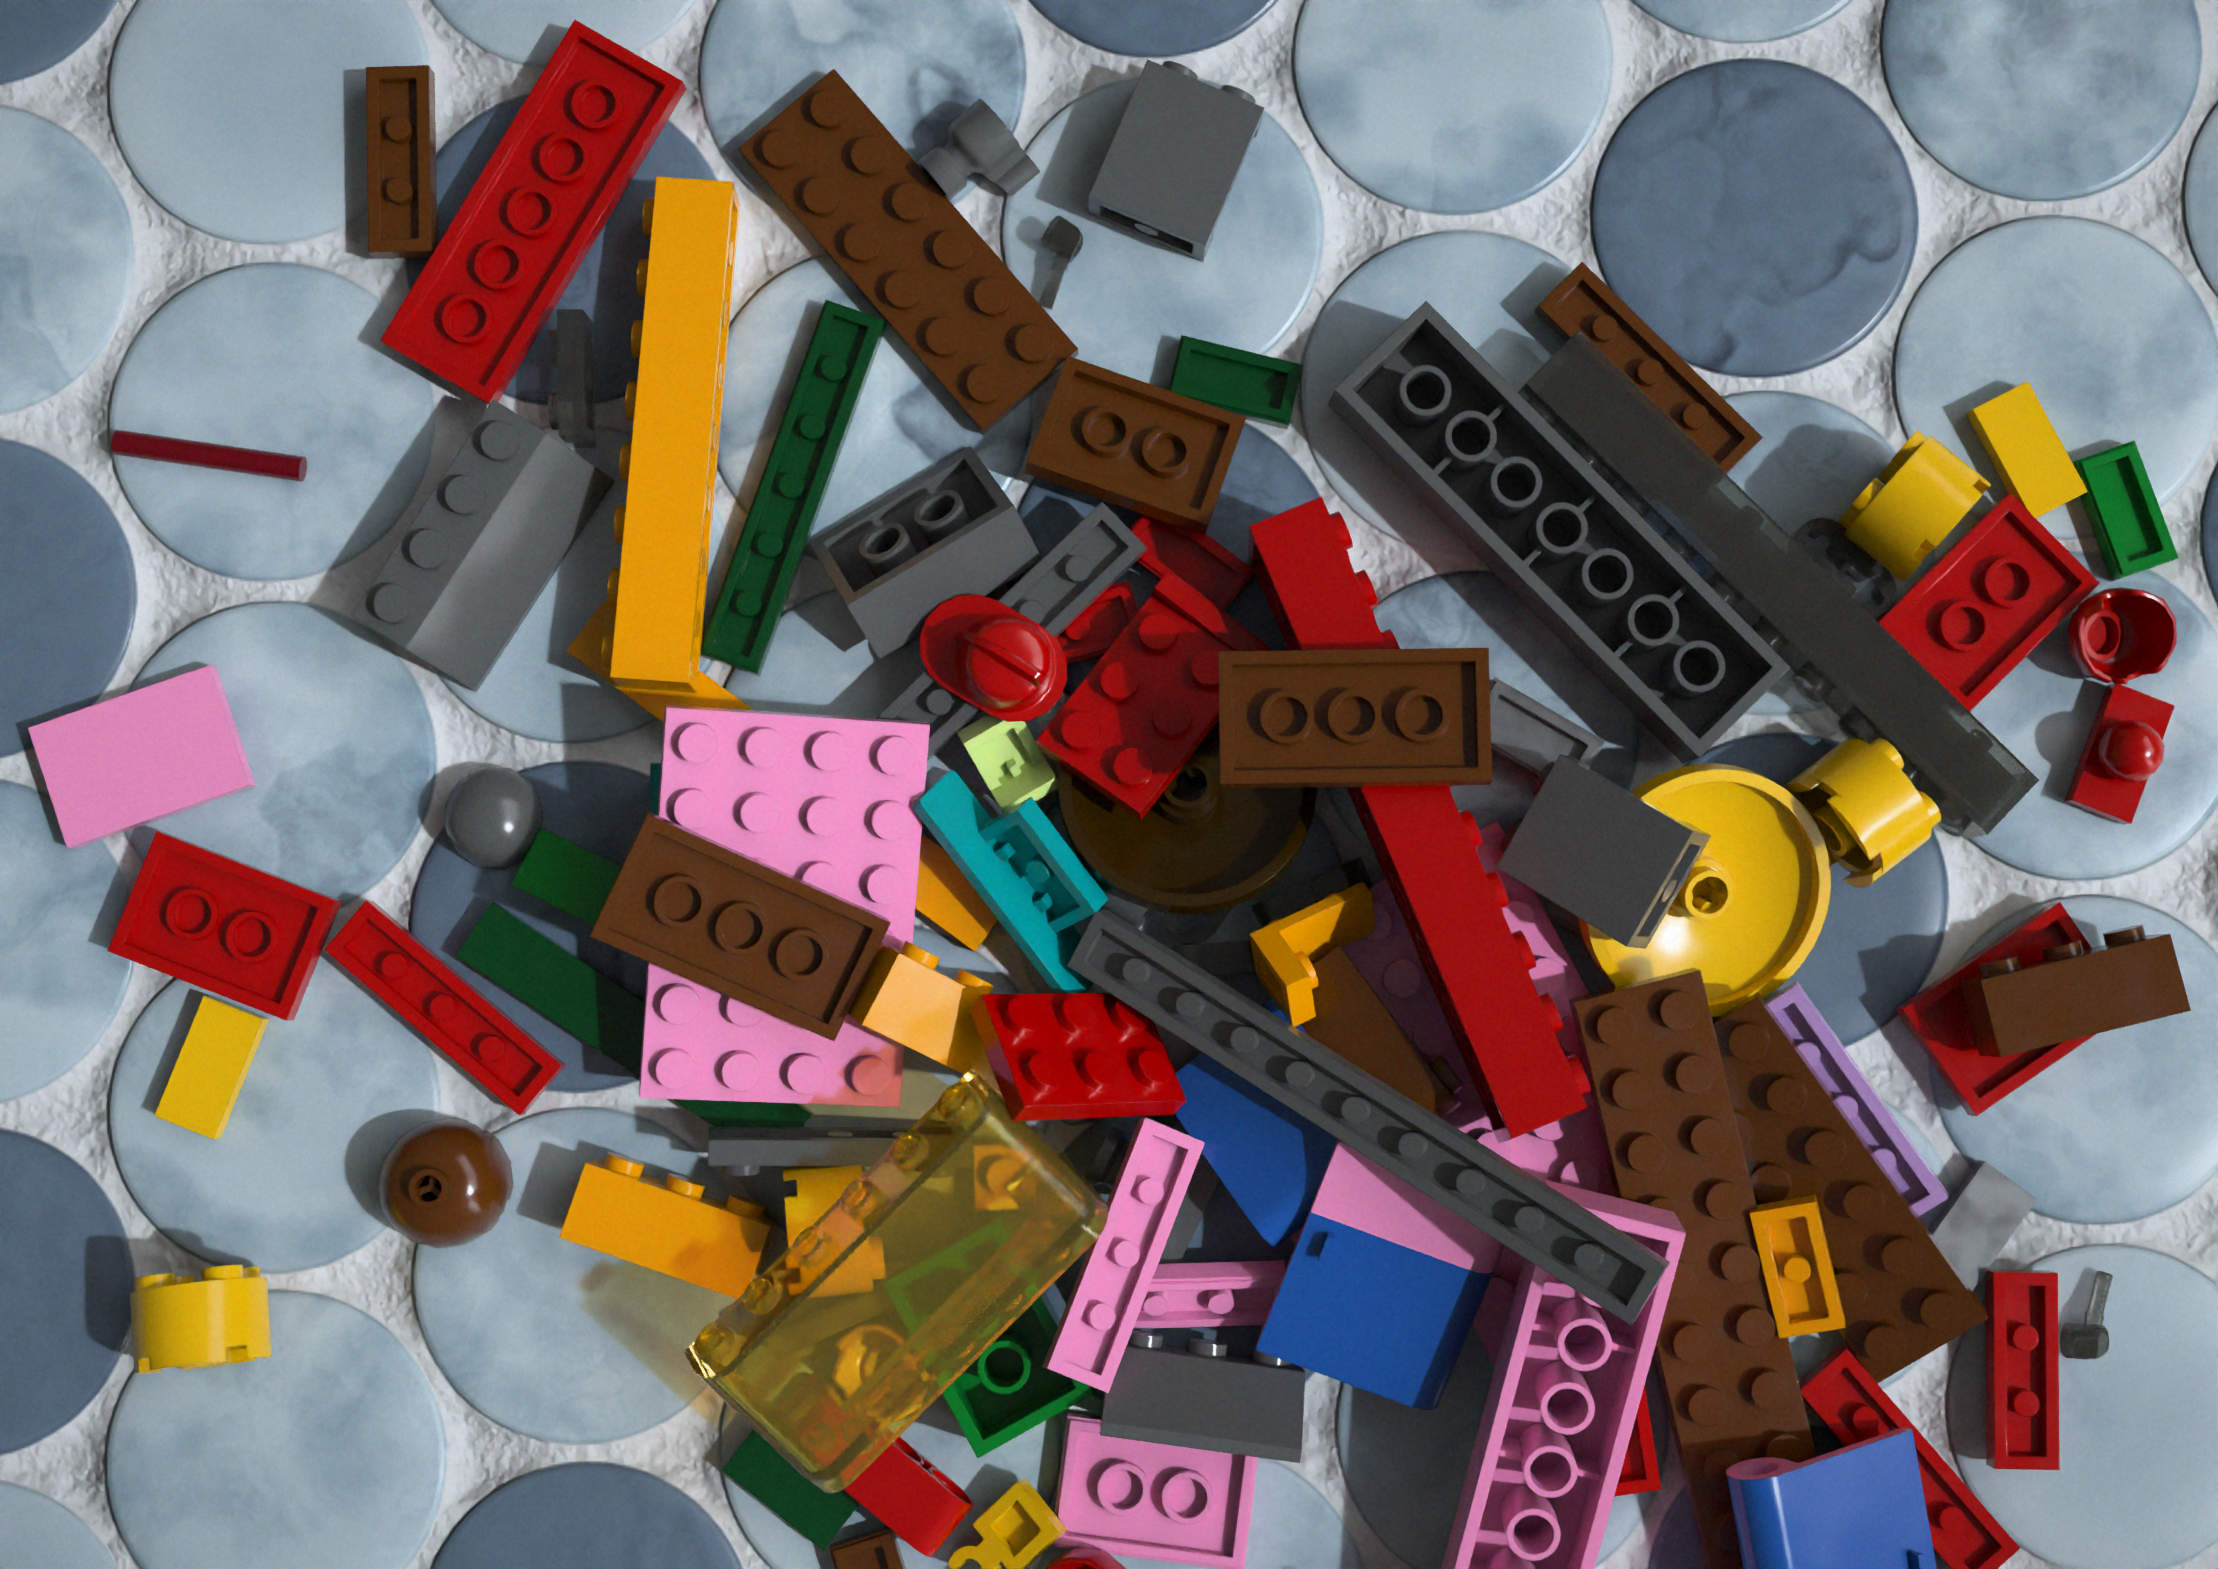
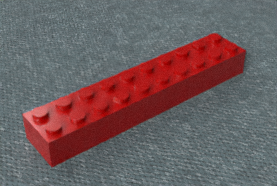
(1428, 851)

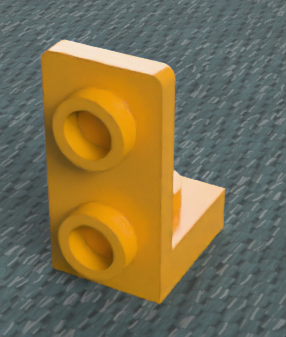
(1289, 944)

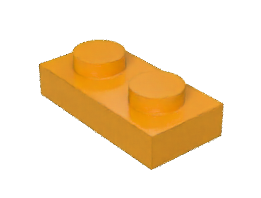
(1797, 1267)

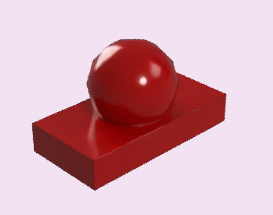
(2120, 753)

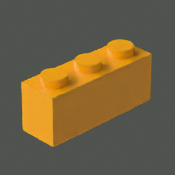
(924, 1008)
(669, 1225)

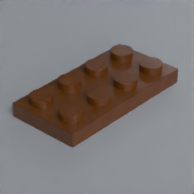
(1355, 718)
(739, 926)

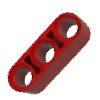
(911, 1497)

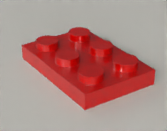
(1988, 601)
(1140, 709)
(224, 926)
(1943, 1026)
(1075, 1057)

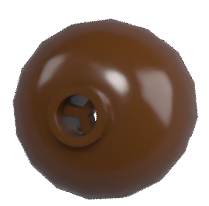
(472, 1177)

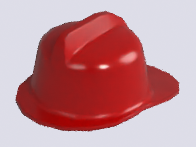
(993, 657)

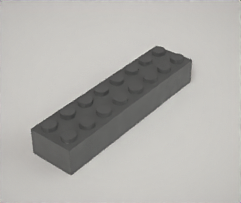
(1557, 534)

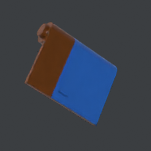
(1273, 1154)

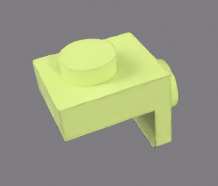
(1008, 761)

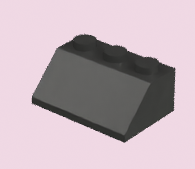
(923, 546)
(1205, 1398)

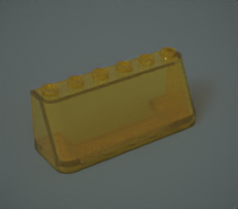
(900, 1285)

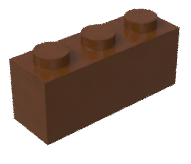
(2074, 992)

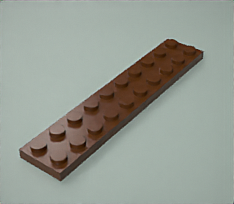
(1680, 1150)

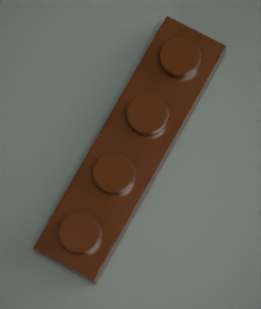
(1651, 364)

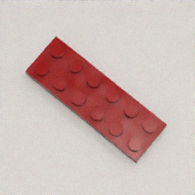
(534, 213)

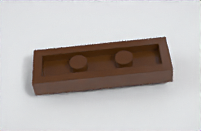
(401, 161)

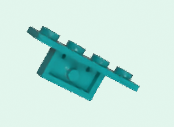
(1019, 872)

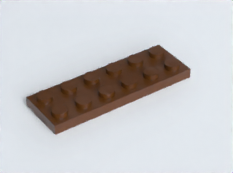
(908, 251)
(1797, 1142)

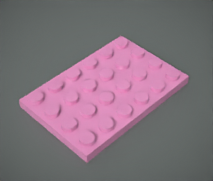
(828, 808)

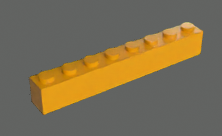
(674, 435)

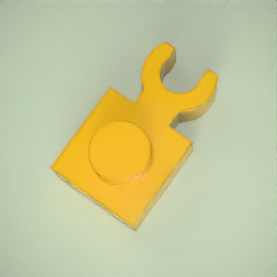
(1013, 1531)

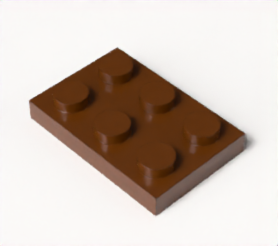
(1135, 445)

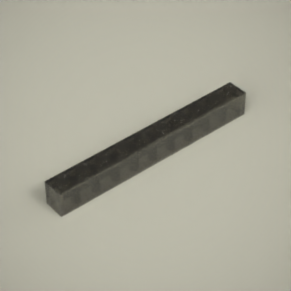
(1778, 589)

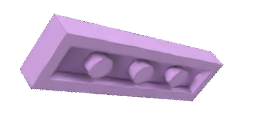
(1857, 1098)

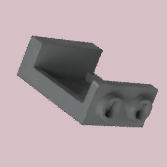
(1175, 158)
(1601, 851)

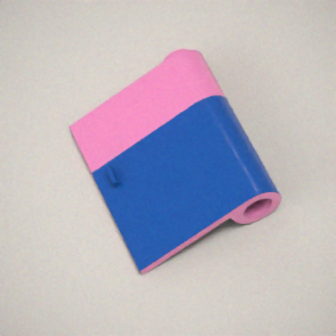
(1379, 1285)
(1834, 1510)

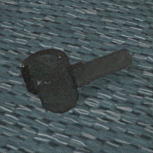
(1066, 242)
(2091, 1338)

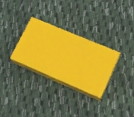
(2026, 450)
(211, 1067)

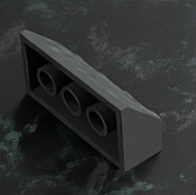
(483, 546)

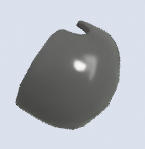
(493, 817)

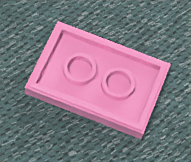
(141, 757)
(1153, 1498)

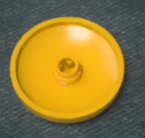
(1750, 897)

